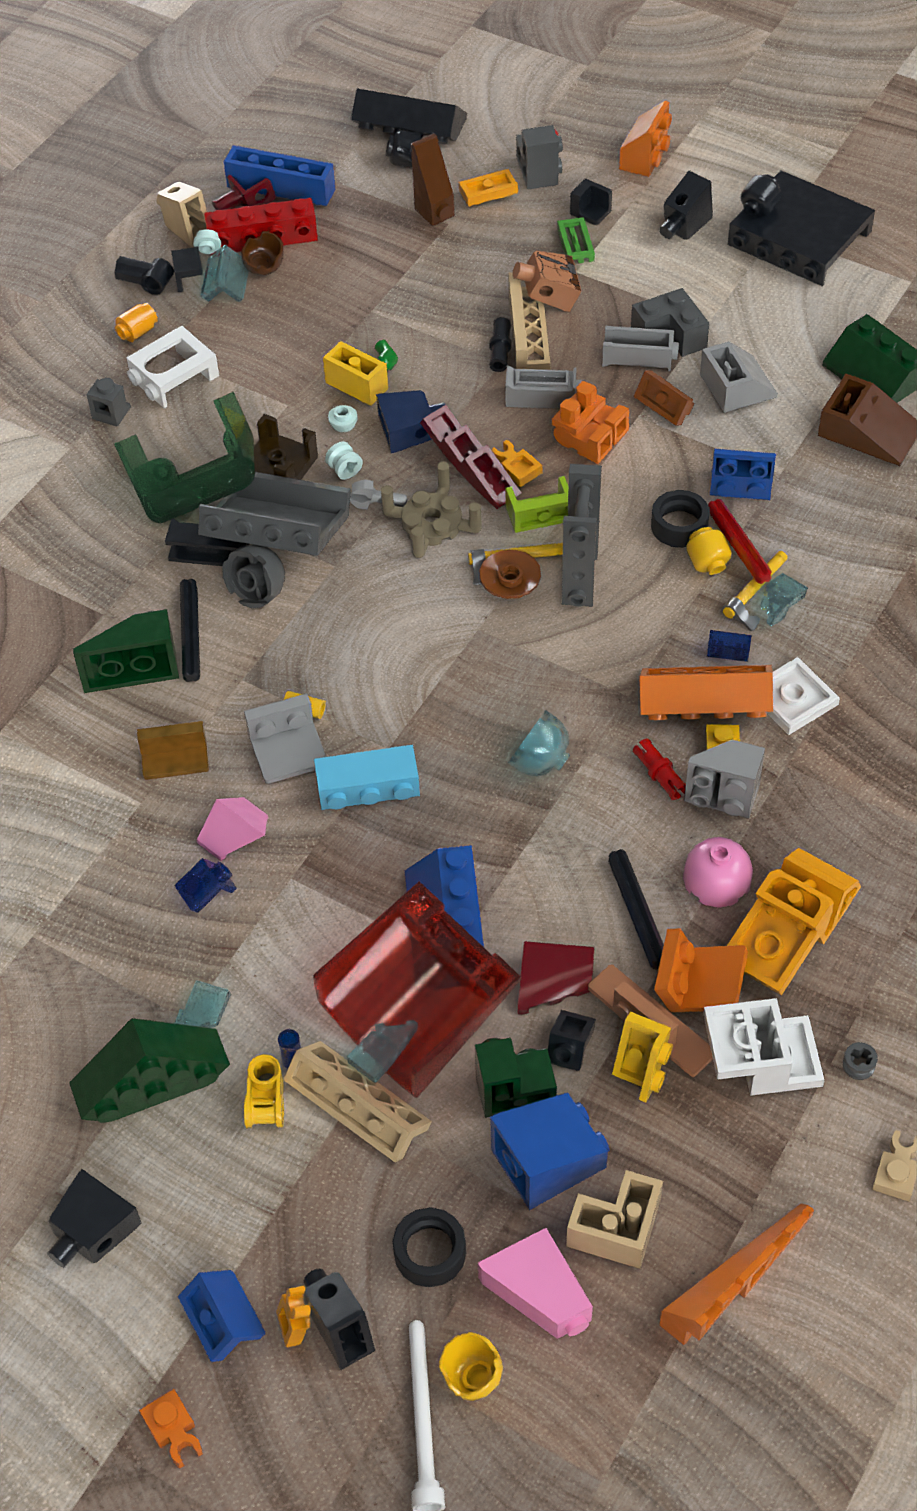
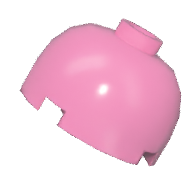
(718, 872)

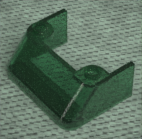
(170, 495)

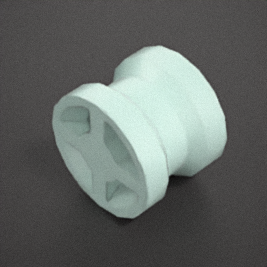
(343, 460)

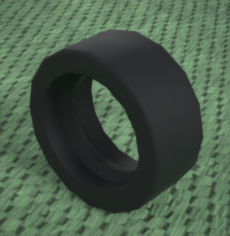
(678, 501)
(426, 1219)

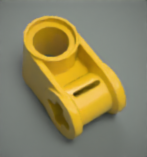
(264, 1098)

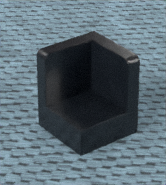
(591, 201)
(186, 264)

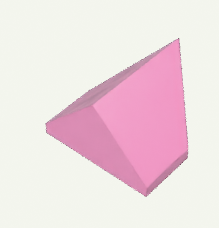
(231, 826)

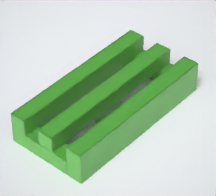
(578, 254)

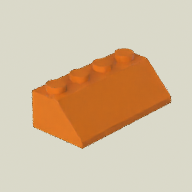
(706, 690)

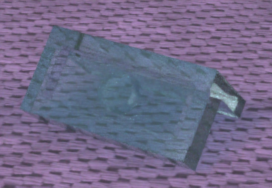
(226, 274)

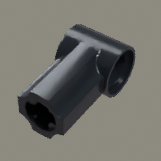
(151, 276)

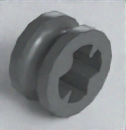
(857, 1051)

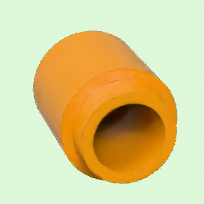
(135, 322)

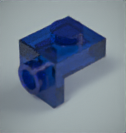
(204, 883)

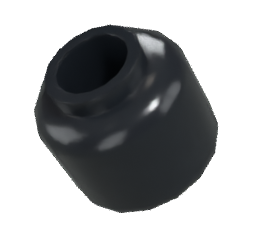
(399, 147)
(761, 195)

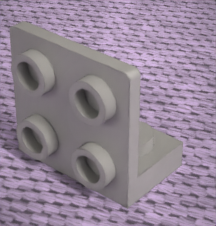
(284, 738)

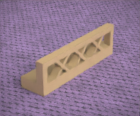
(522, 328)
(355, 1100)

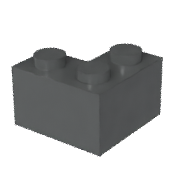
(539, 156)
(677, 313)

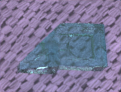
(779, 596)
(204, 1006)
(381, 1049)

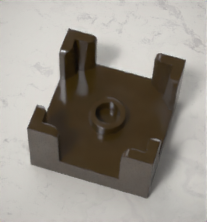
(282, 455)

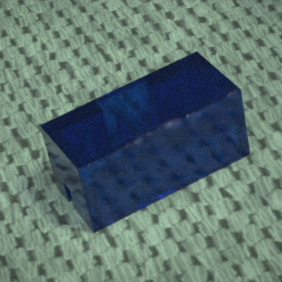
(729, 645)

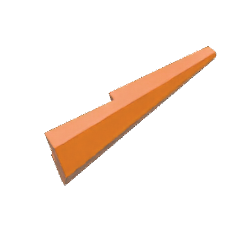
(705, 1302)

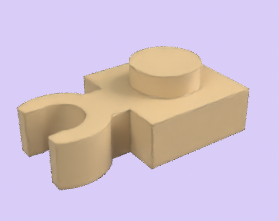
(896, 1170)

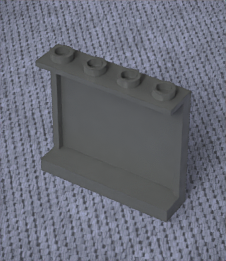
(279, 514)

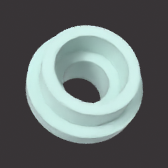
(207, 241)
(342, 418)

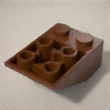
(868, 421)

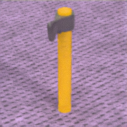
(477, 557)
(735, 606)

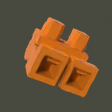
(589, 423)

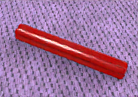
(740, 541)

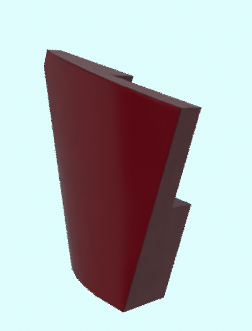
(553, 973)

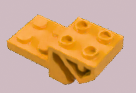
(790, 915)

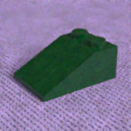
(129, 654)

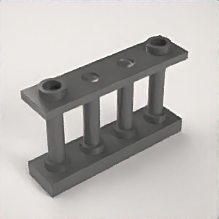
(581, 534)

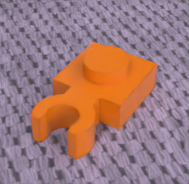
(169, 1423)

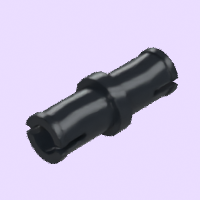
(500, 344)

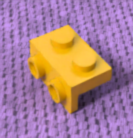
(642, 1054)

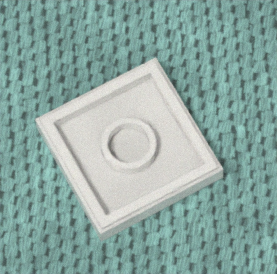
(799, 696)

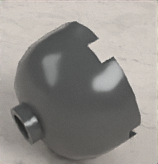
(254, 575)

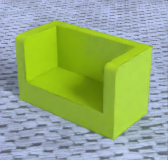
(539, 510)

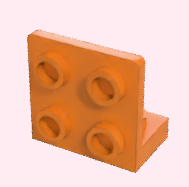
(698, 975)

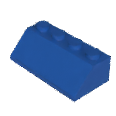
(452, 879)

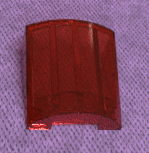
(418, 969)

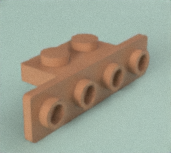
(625, 996)

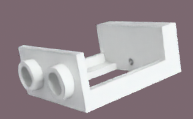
(197, 360)

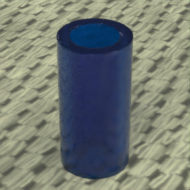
(288, 1044)

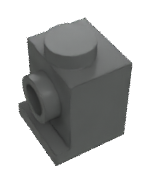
(104, 394)

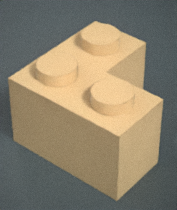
(618, 1229)

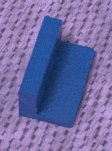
(220, 1312)

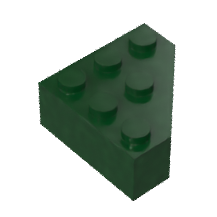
(146, 1067)

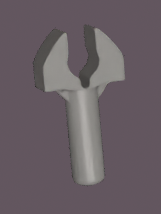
(364, 494)

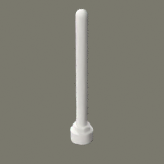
(427, 1491)

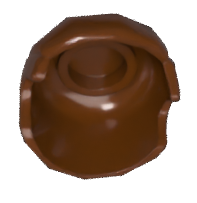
(263, 254)

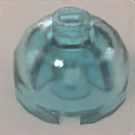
(543, 747)

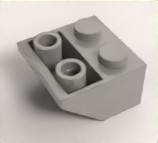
(734, 377)
(725, 777)

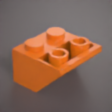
(646, 141)

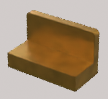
(173, 750)

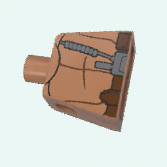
(550, 279)

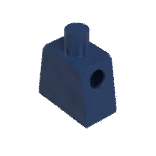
(401, 418)

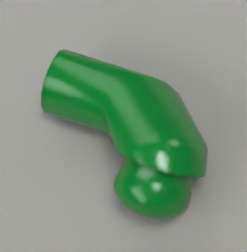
(386, 354)

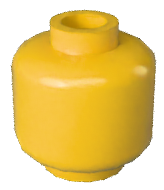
(708, 550)

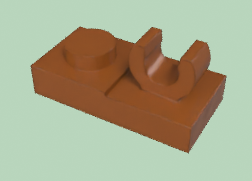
(663, 398)

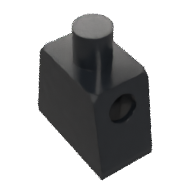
(687, 207)
(90, 1221)
(338, 1317)

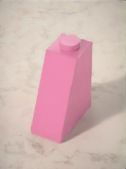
(538, 1284)

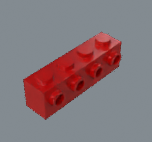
(290, 220)

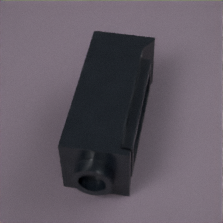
(195, 548)

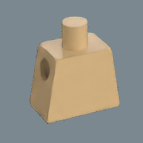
(183, 210)

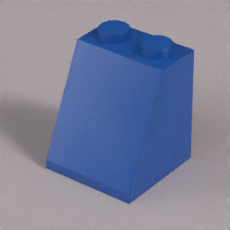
(547, 1147)

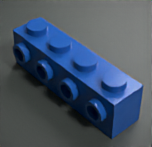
(312, 179)

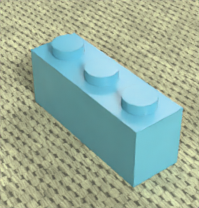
(367, 777)

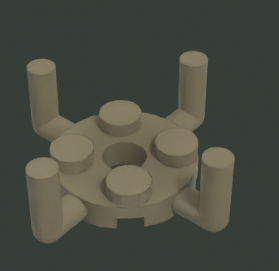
(437, 504)

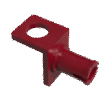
(239, 196)

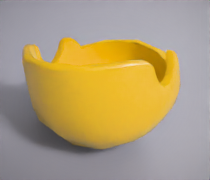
(471, 1366)

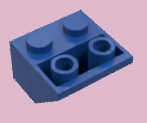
(742, 474)

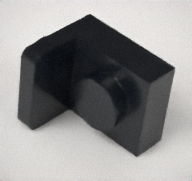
(569, 1039)

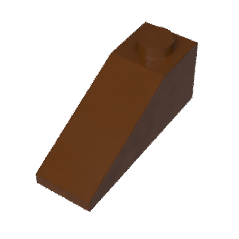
(431, 181)

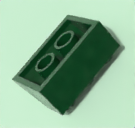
(875, 355)

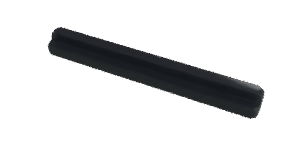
(189, 630)
(637, 906)

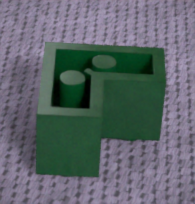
(509, 1078)

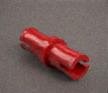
(660, 769)

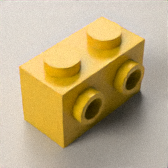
(355, 373)

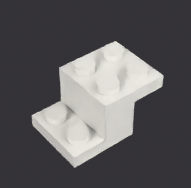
(761, 1045)

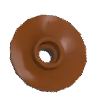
(510, 574)

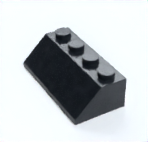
(407, 114)

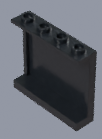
(803, 229)

